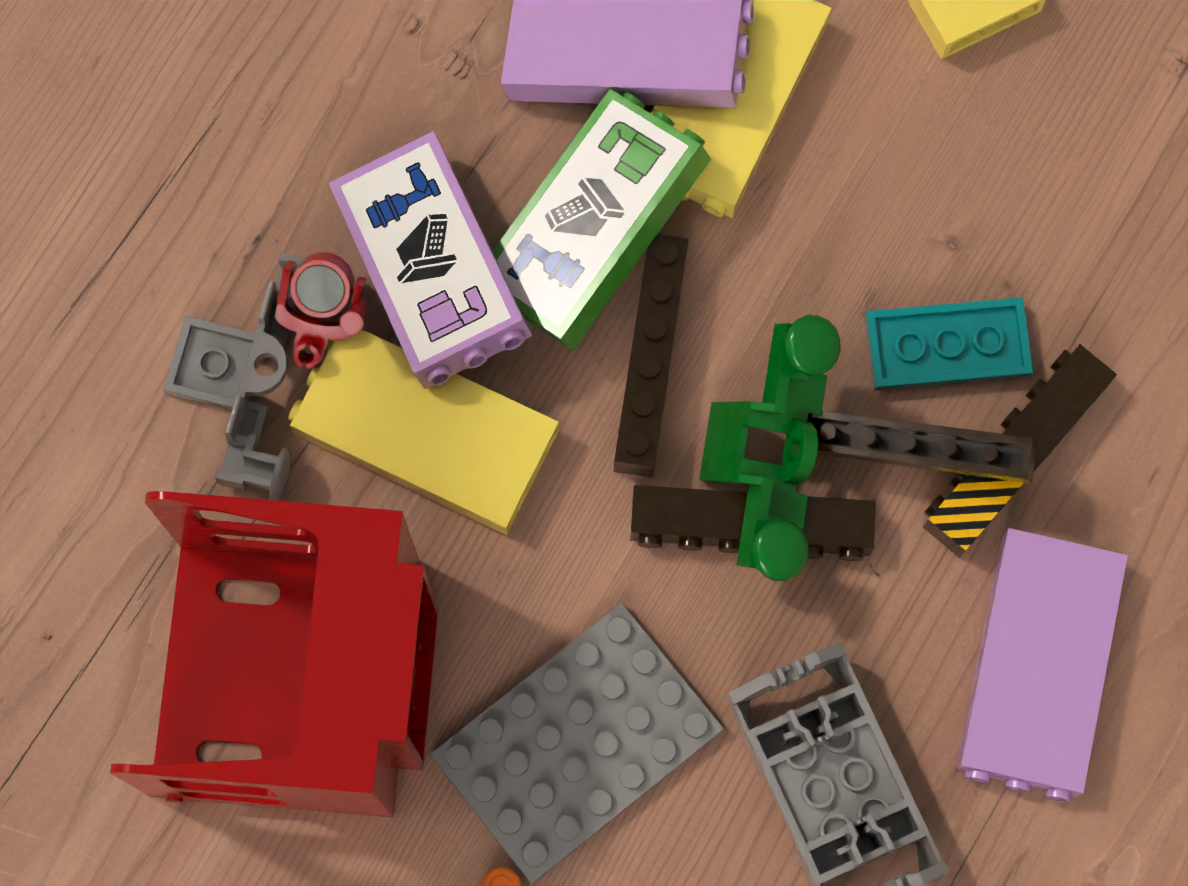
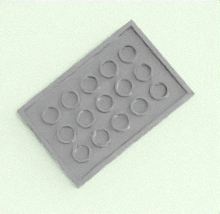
(576, 743)

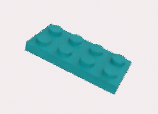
(948, 344)

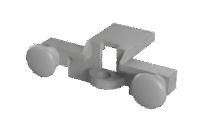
(219, 369)

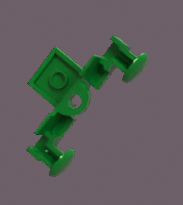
(793, 388)

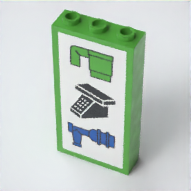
(597, 214)

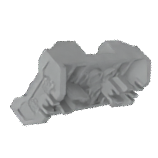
(835, 775)

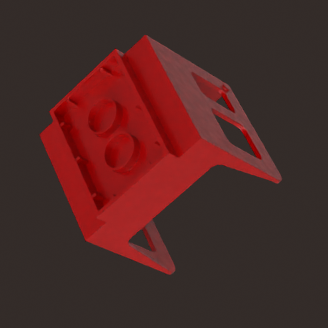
(318, 681)

